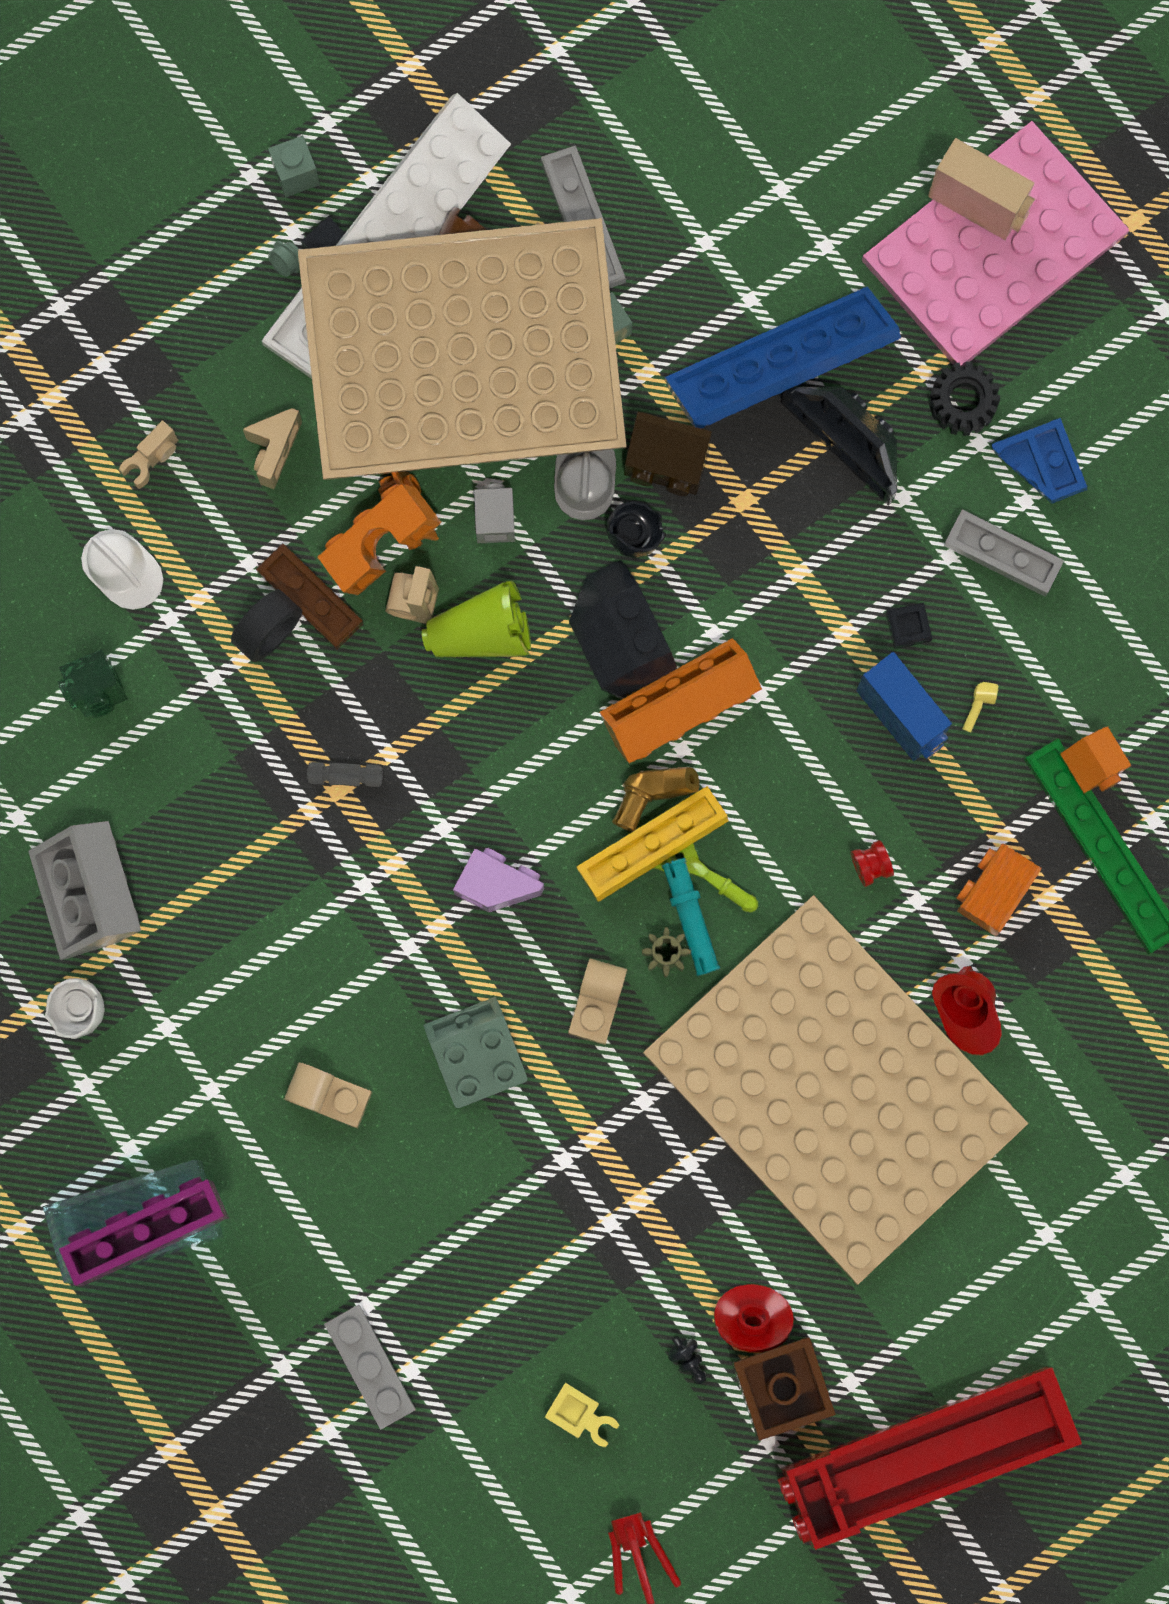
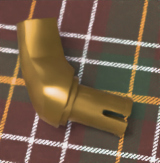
(650, 786)

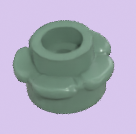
(284, 258)

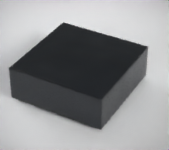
(909, 625)

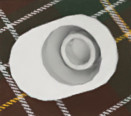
(122, 569)

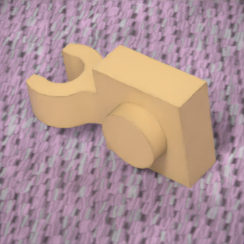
(154, 448)

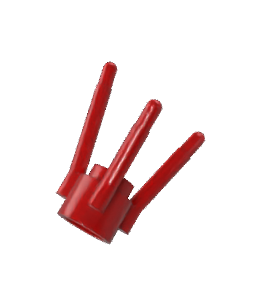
(631, 1534)

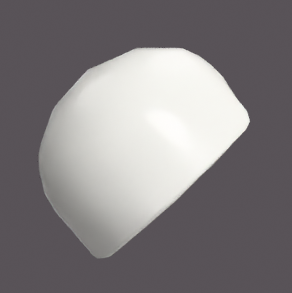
(74, 1008)

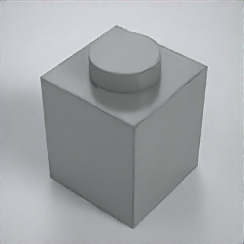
(494, 514)

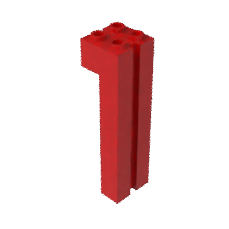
(928, 1457)

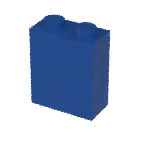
(904, 708)

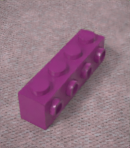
(144, 1232)

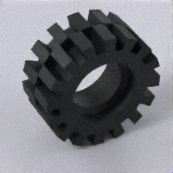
(968, 377)

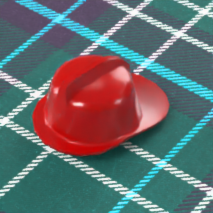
(968, 1010)

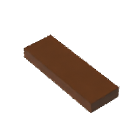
(318, 602)

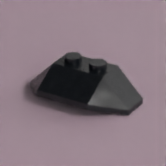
(849, 433)
(619, 632)

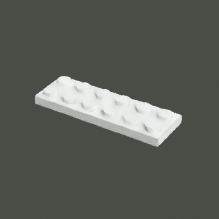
(432, 177)

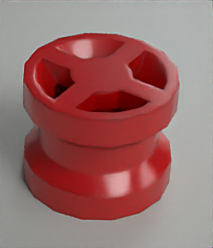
(872, 863)

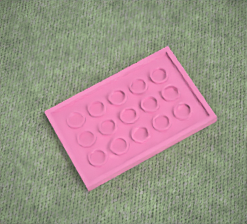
(975, 286)

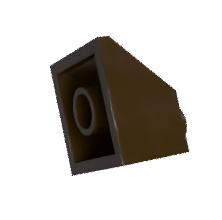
(667, 454)

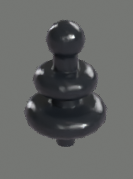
(690, 1362)

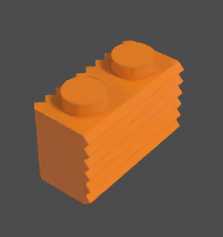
(998, 888)

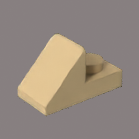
(278, 436)

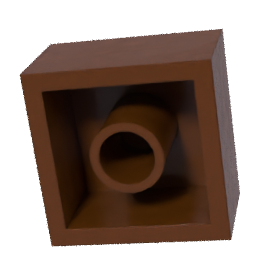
(783, 1388)

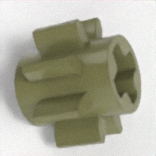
(657, 959)

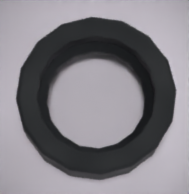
(266, 625)

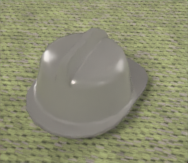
(585, 483)

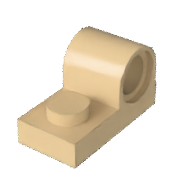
(413, 595)
(597, 1001)
(328, 1095)

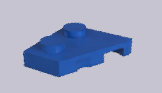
(1044, 460)

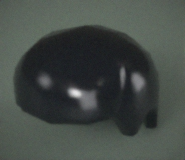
(635, 529)

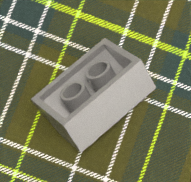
(84, 889)

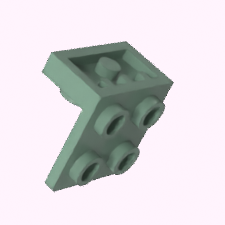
(475, 1052)

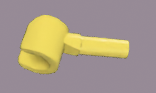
(983, 693)

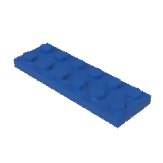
(782, 358)

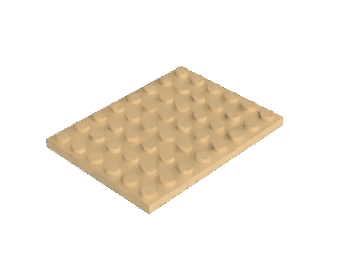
(462, 348)
(835, 1089)

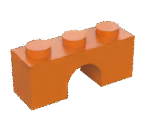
(352, 555)

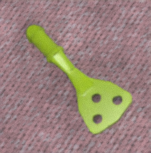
(724, 886)

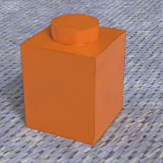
(1096, 761)

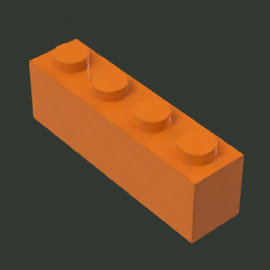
(681, 700)

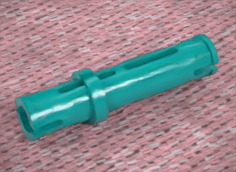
(691, 916)

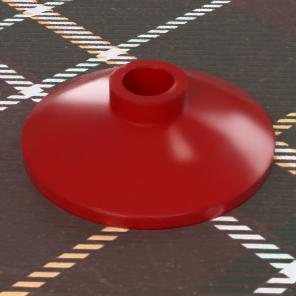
(755, 1306)

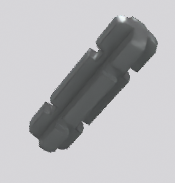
(344, 774)

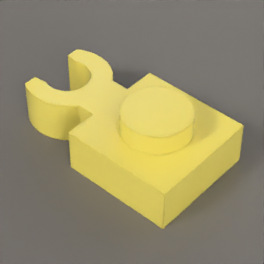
(575, 1412)

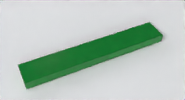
(1102, 847)

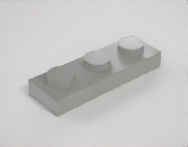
(1003, 553)
(370, 1366)

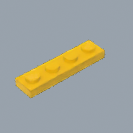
(652, 843)

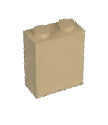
(982, 190)

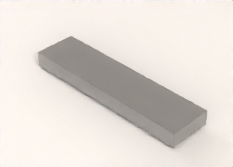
(577, 200)

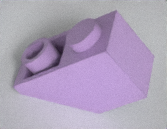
(495, 885)

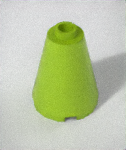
(481, 626)

